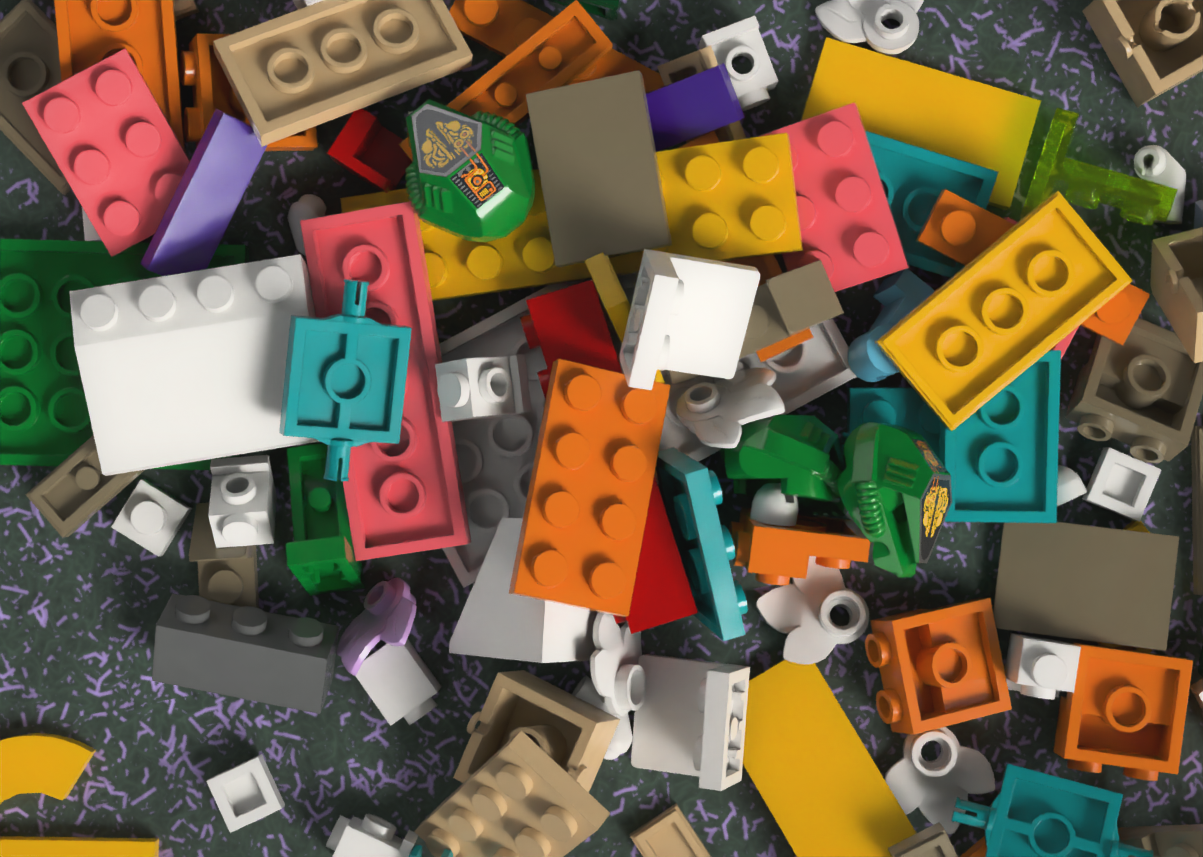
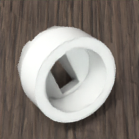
(1069, 485)
(773, 507)

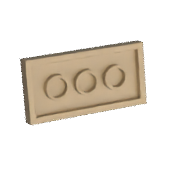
(337, 60)
(514, 808)

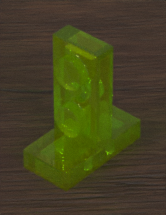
(1089, 184)

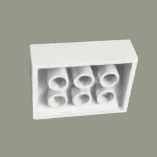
(189, 362)

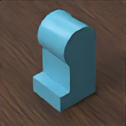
(899, 296)

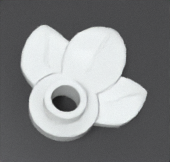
(861, 22)
(721, 408)
(804, 614)
(616, 667)
(938, 783)

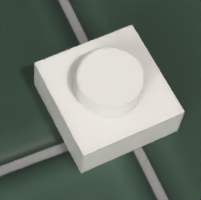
(1121, 484)
(151, 517)
(245, 793)

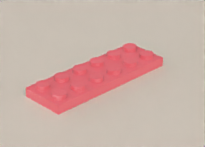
(411, 491)

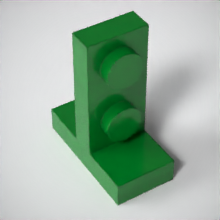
(322, 544)

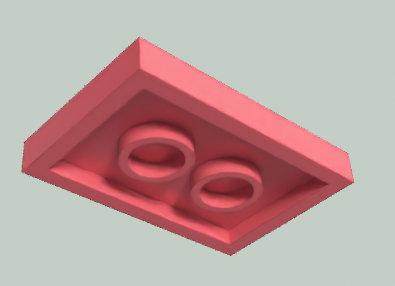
(112, 148)
(841, 201)

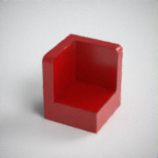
(370, 152)

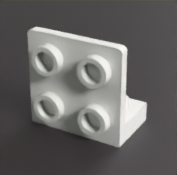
(686, 317)
(692, 719)

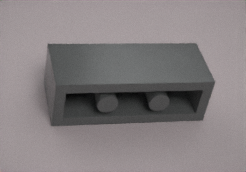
(245, 653)

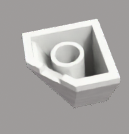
(515, 625)

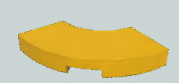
(612, 295)
(41, 764)

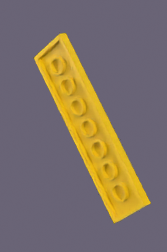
(719, 206)

